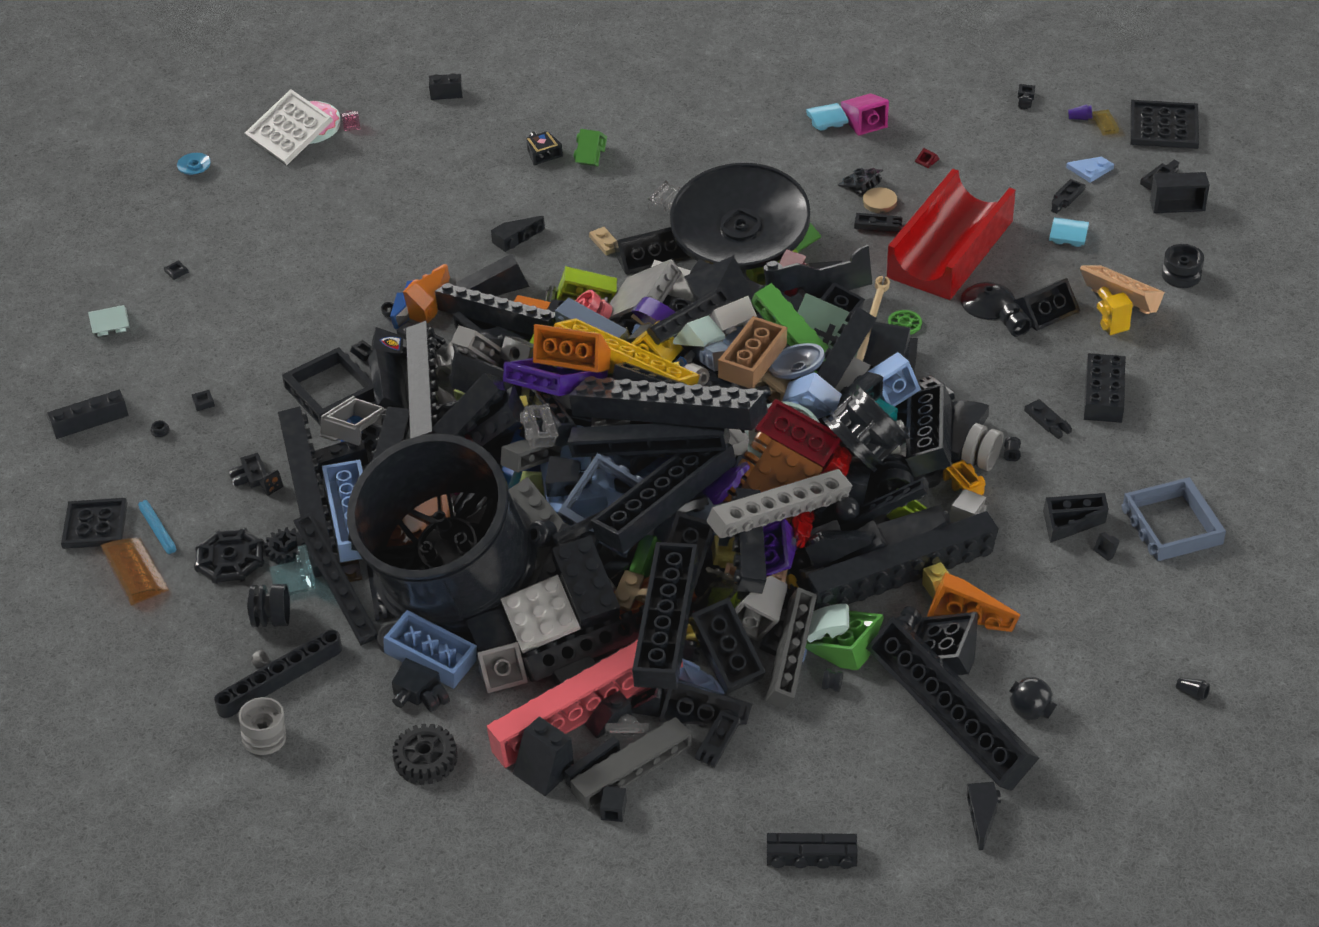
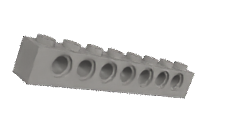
(778, 503)

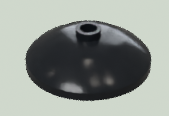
(986, 299)

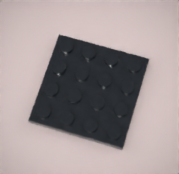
(1164, 124)

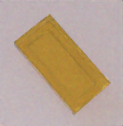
(1105, 122)

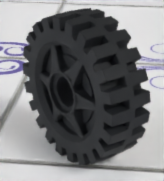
(425, 754)

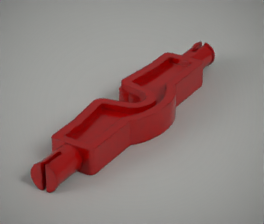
(803, 527)

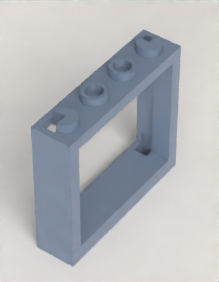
(606, 464)
(1183, 487)

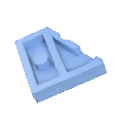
(1090, 168)

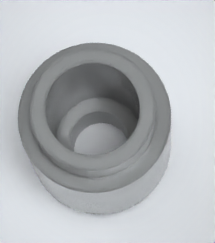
(703, 372)

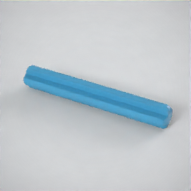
(157, 527)

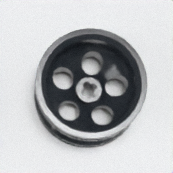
(865, 428)

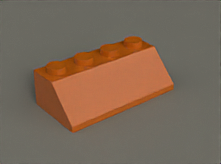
(570, 349)

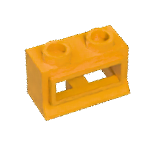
(959, 482)

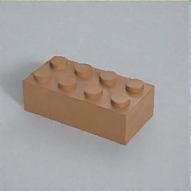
(752, 352)

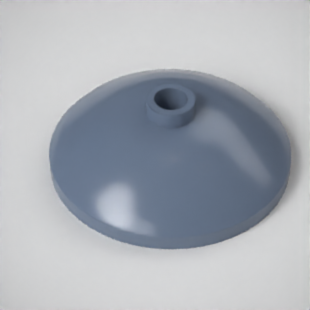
(797, 361)

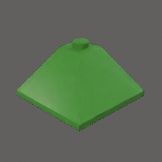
(849, 649)

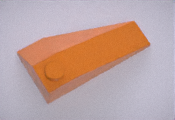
(421, 295)
(960, 596)

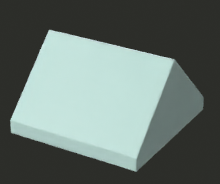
(699, 333)

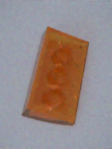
(134, 569)

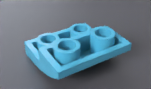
(827, 116)
(1069, 232)

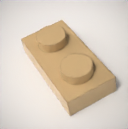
(603, 240)

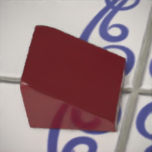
(927, 158)

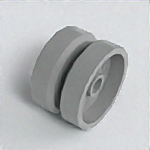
(982, 446)

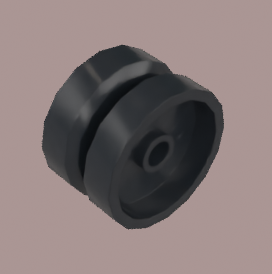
(1183, 265)

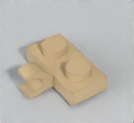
(630, 590)

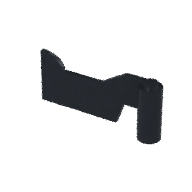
(816, 281)

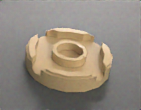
(879, 200)

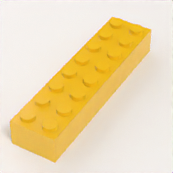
(626, 352)

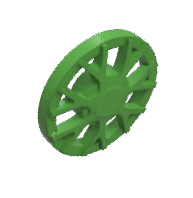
(905, 320)

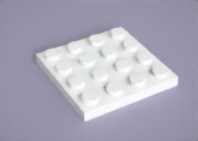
(288, 127)

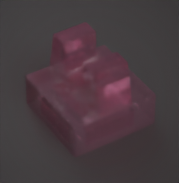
(350, 120)

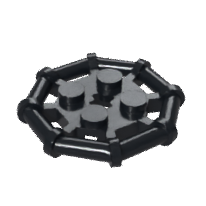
(229, 542)

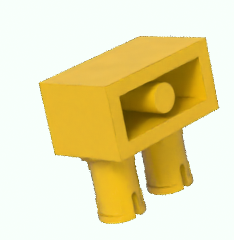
(1115, 311)

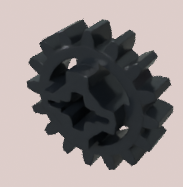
(283, 545)

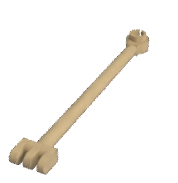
(880, 289)

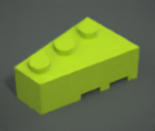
(577, 281)

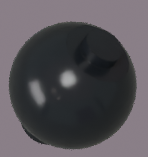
(1032, 698)

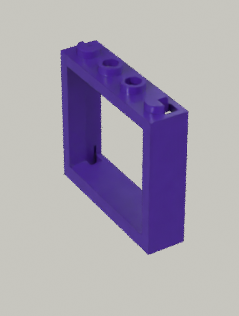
(534, 376)

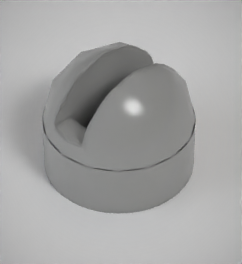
(260, 659)

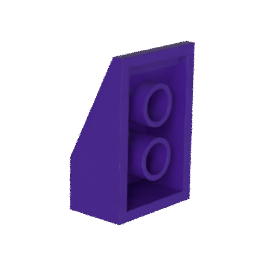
(778, 546)

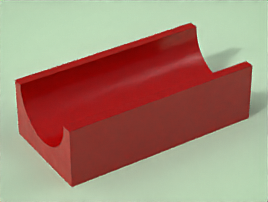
(947, 238)

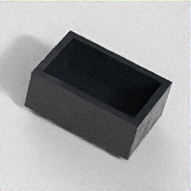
(1179, 192)

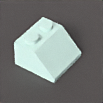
(109, 320)

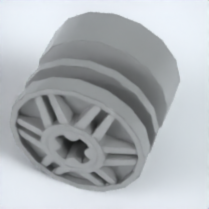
(262, 726)

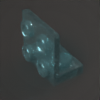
(296, 574)

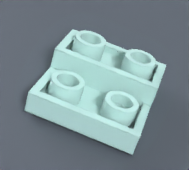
(830, 620)

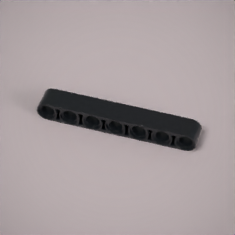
(278, 673)

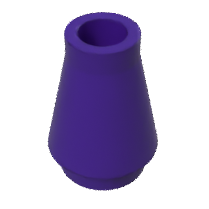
(1081, 113)

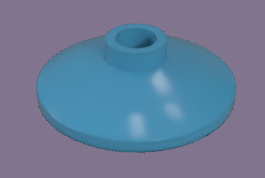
(193, 163)

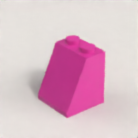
(866, 113)

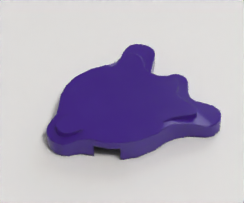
(717, 490)

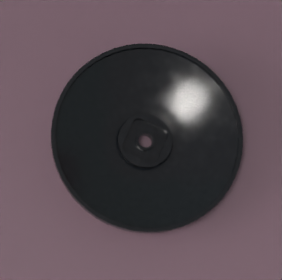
(736, 194)

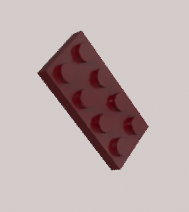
(799, 433)

